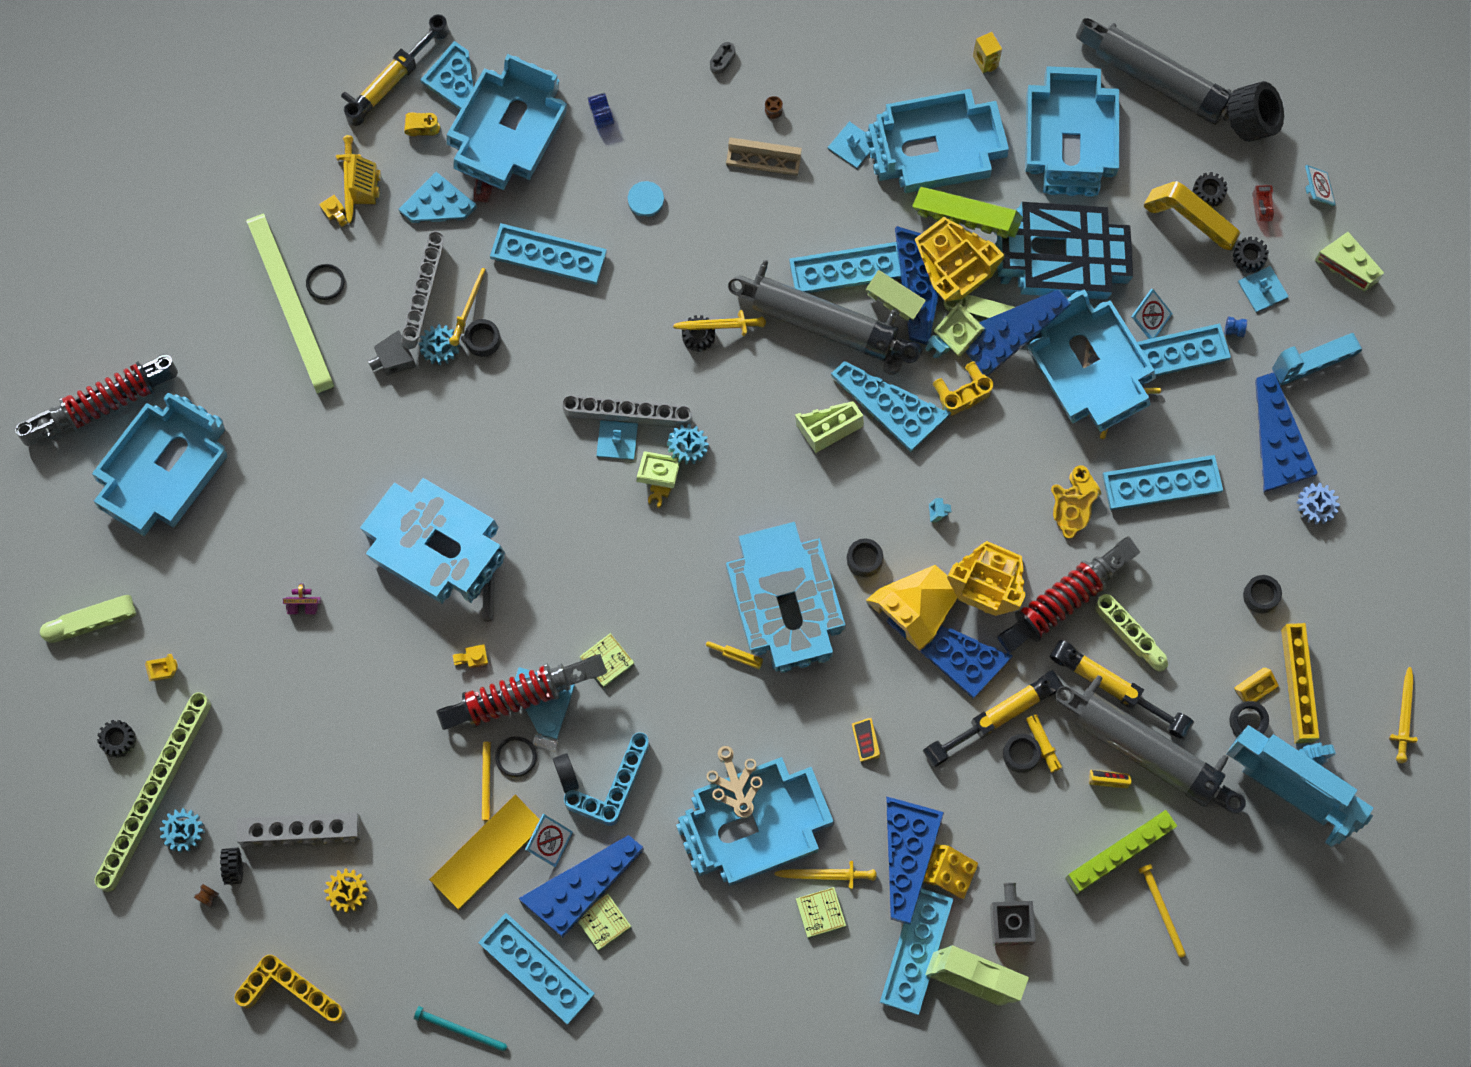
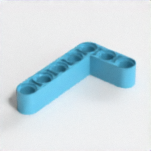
(1294, 366)
(616, 787)

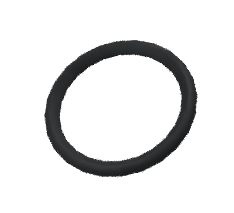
(330, 296)
(523, 772)

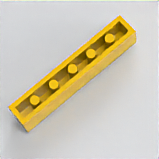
(1300, 683)

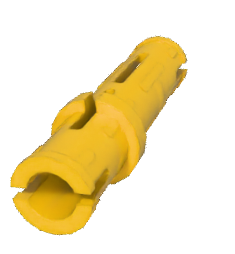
(1047, 750)

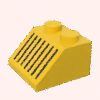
(363, 180)

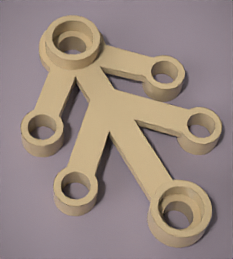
(735, 786)

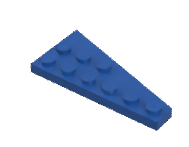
(916, 278)
(1013, 329)
(1281, 444)
(962, 658)
(910, 847)
(572, 893)

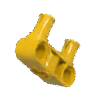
(966, 395)

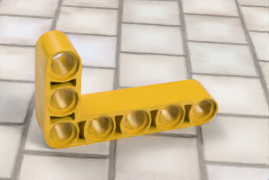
(1195, 210)
(292, 985)

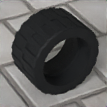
(1256, 111)

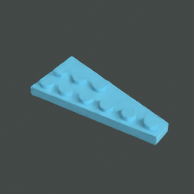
(897, 410)

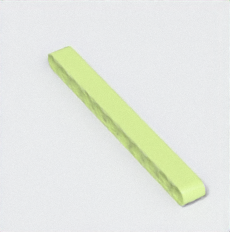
(290, 303)
(153, 801)

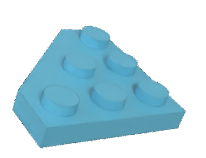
(451, 75)
(437, 202)
(549, 715)

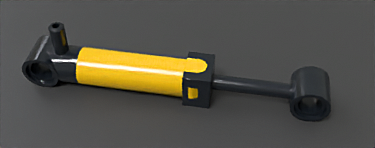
(402, 64)
(1129, 694)
(990, 720)

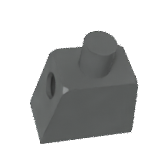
(392, 355)

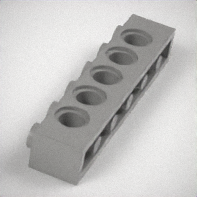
(247, 826)

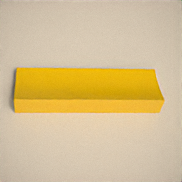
(485, 852)

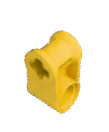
(420, 124)
(1084, 483)

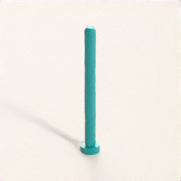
(420, 1014)

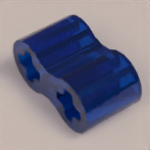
(600, 110)

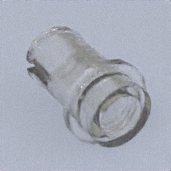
(545, 743)

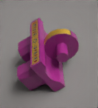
(292, 603)

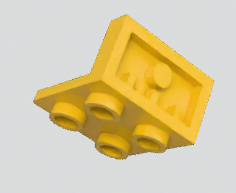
(950, 870)

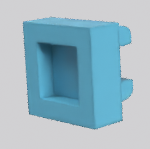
(937, 343)
(938, 510)

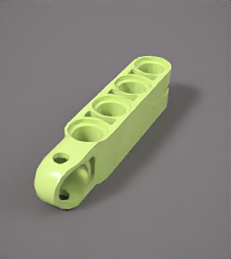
(978, 307)
(88, 619)
(1153, 656)

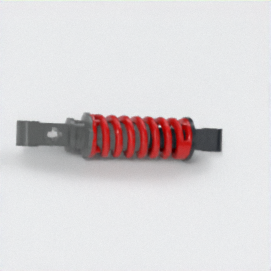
(99, 400)
(1085, 580)
(519, 693)

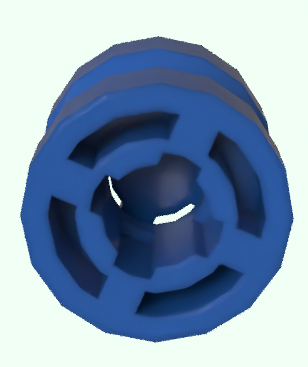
(1235, 326)

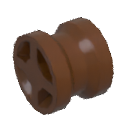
(773, 102)
(206, 895)

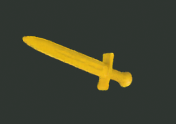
(348, 140)
(461, 321)
(722, 323)
(1405, 716)
(828, 874)

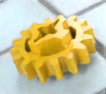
(339, 894)

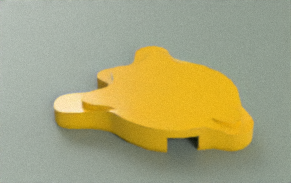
(1072, 509)

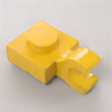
(334, 209)
(474, 656)

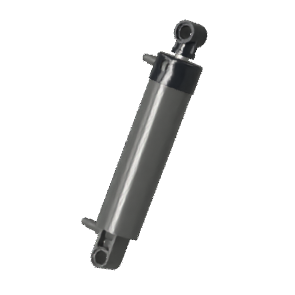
(1156, 70)
(824, 317)
(1150, 749)

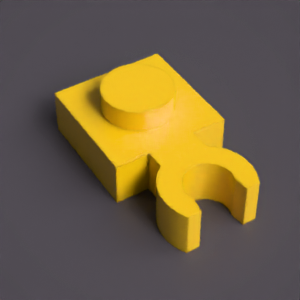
(659, 491)

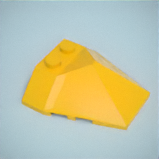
(956, 259)
(989, 579)
(917, 604)

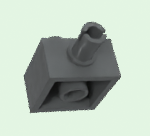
(1012, 920)

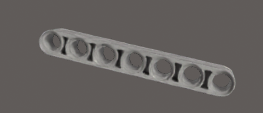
(422, 297)
(620, 405)

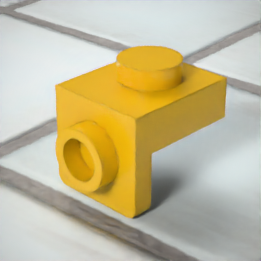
(161, 668)

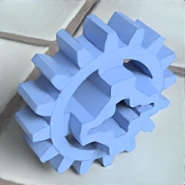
(1310, 506)

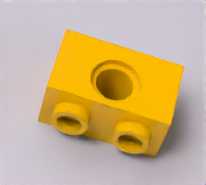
(987, 52)

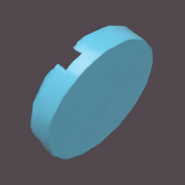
(645, 199)

